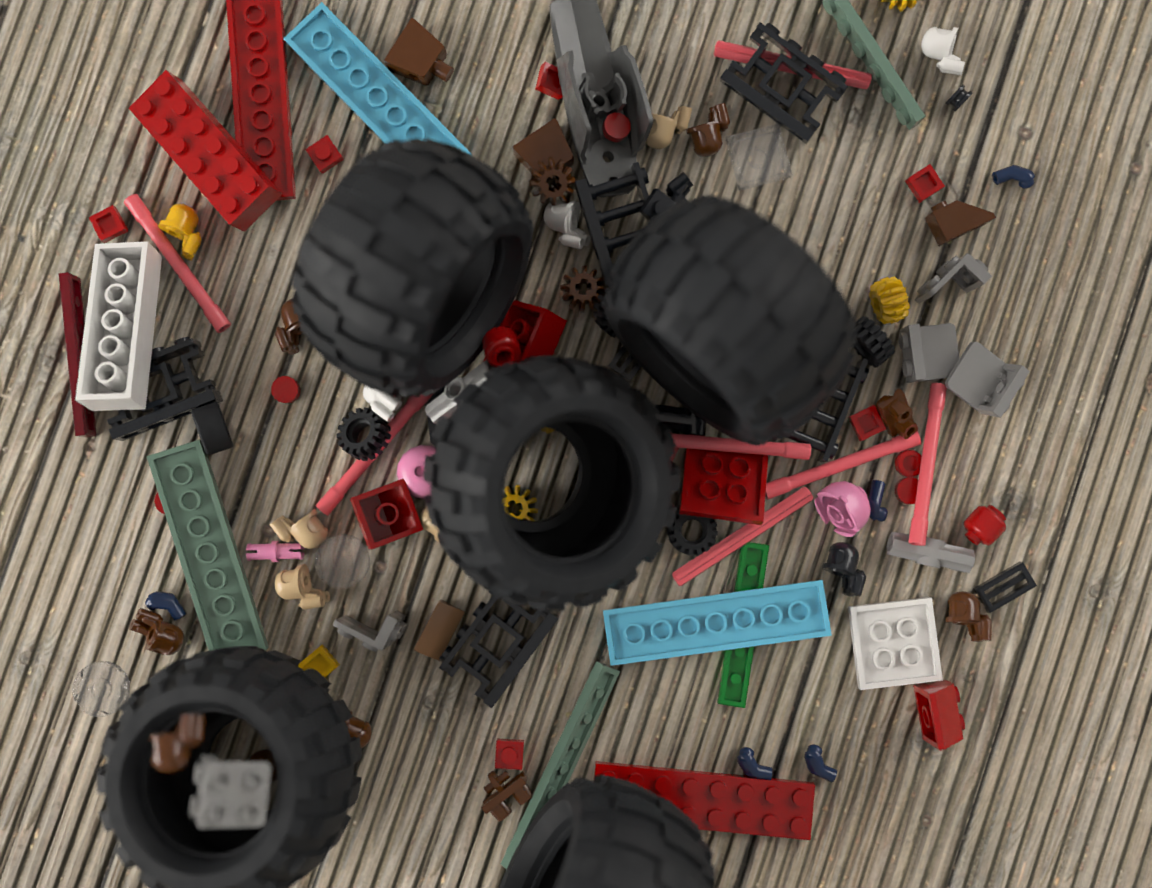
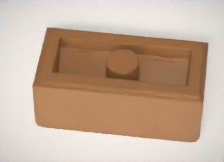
(439, 630)

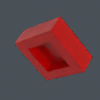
(548, 81)
(324, 154)
(924, 183)
(108, 224)
(867, 423)
(509, 754)

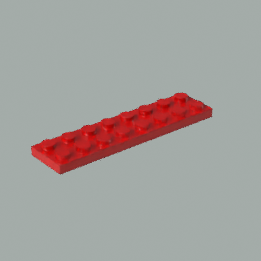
(262, 88)
(727, 800)

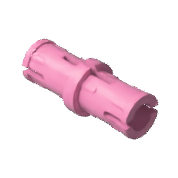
(274, 551)

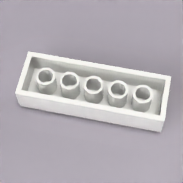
(119, 327)

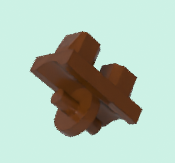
(897, 414)
(496, 802)

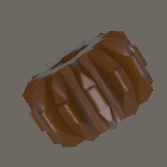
(542, 187)
(575, 282)

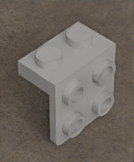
(965, 271)
(928, 351)
(985, 380)
(373, 640)
(230, 793)

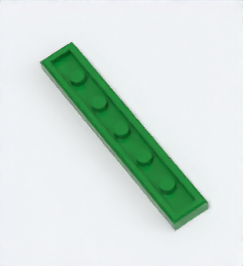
(738, 662)

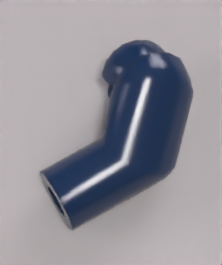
(165, 601)

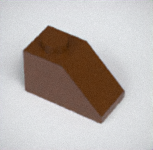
(955, 220)

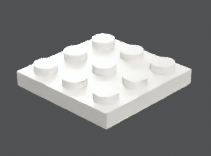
(895, 643)

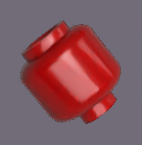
(501, 346)
(984, 525)

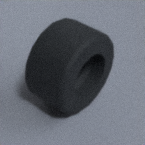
(212, 428)

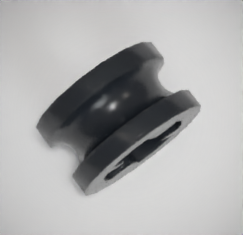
(959, 97)

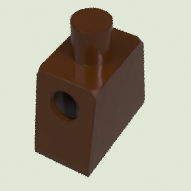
(418, 55)
(541, 145)

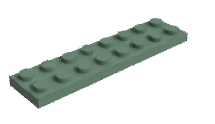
(206, 547)

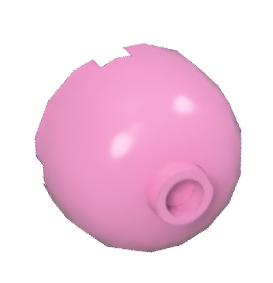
(412, 470)
(844, 506)

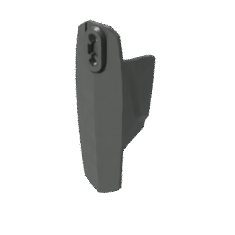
(595, 85)

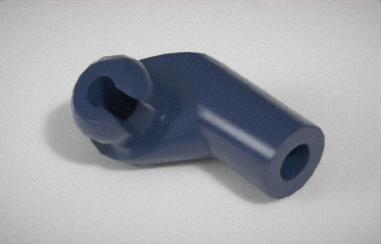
(1021, 174)
(875, 498)
(816, 765)
(750, 766)

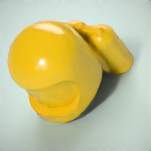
(181, 224)

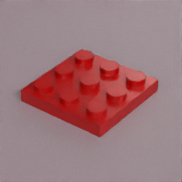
(724, 485)

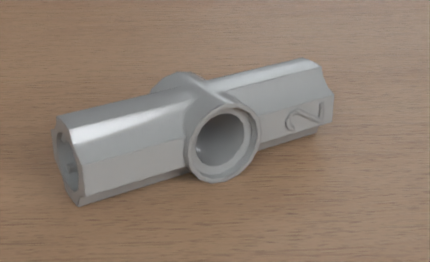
(444, 404)
(933, 554)

